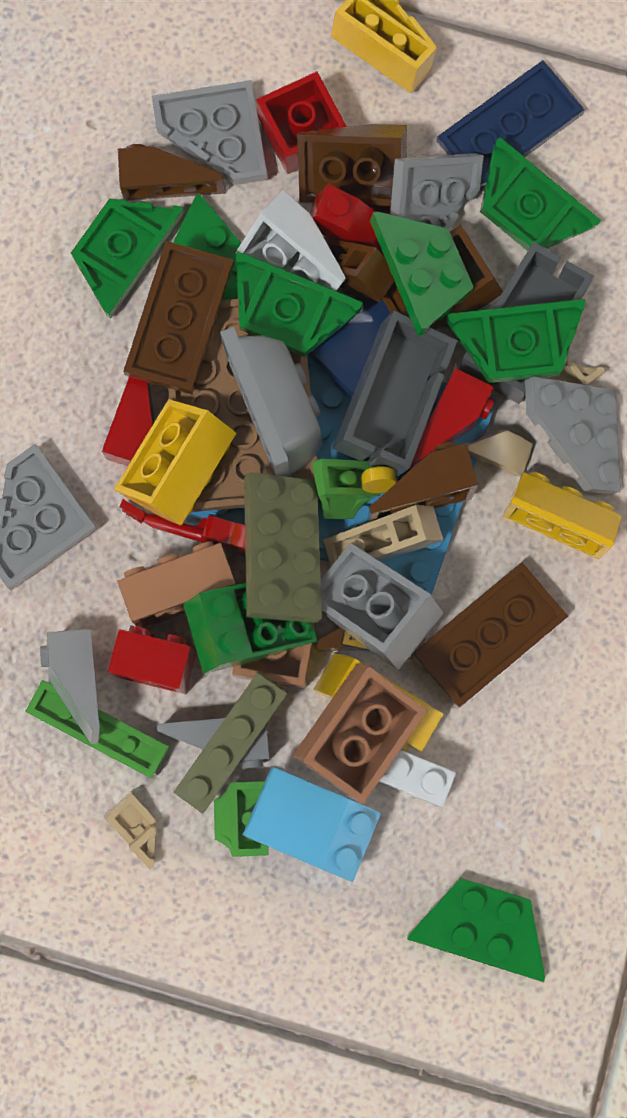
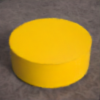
(378, 479)

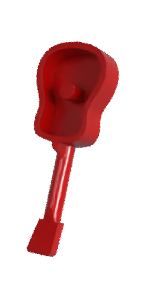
(213, 529)

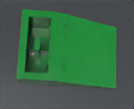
(230, 638)

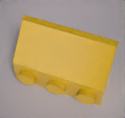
(175, 461)
(563, 515)

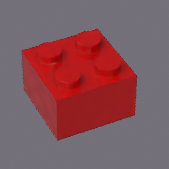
(295, 109)
(152, 660)

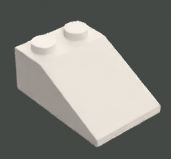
(291, 241)

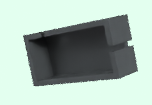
(533, 285)
(394, 394)

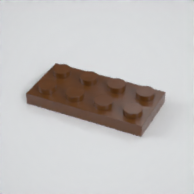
(178, 317)
(490, 635)

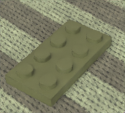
(282, 548)

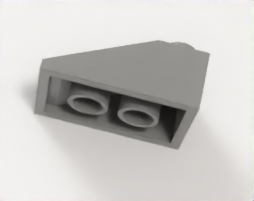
(377, 605)

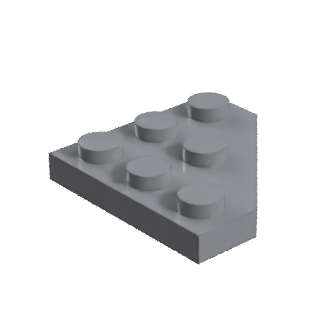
(215, 128)
(435, 187)
(580, 429)
(36, 518)

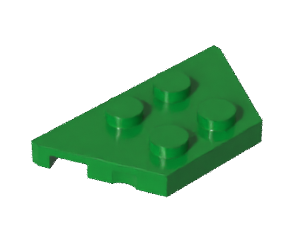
(530, 203)
(207, 232)
(121, 247)
(423, 267)
(289, 306)
(519, 339)
(484, 927)

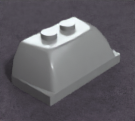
(275, 400)

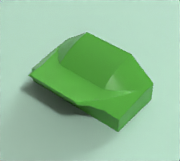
(341, 487)
(231, 817)

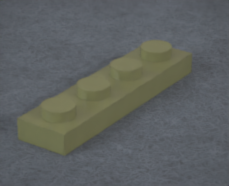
(230, 742)

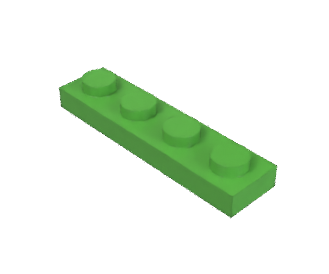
(115, 737)

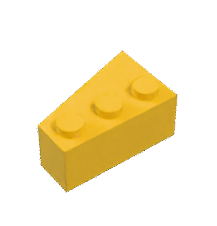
(385, 39)
(336, 673)

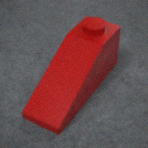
(343, 217)
(455, 413)
(131, 422)

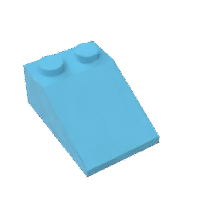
(312, 824)

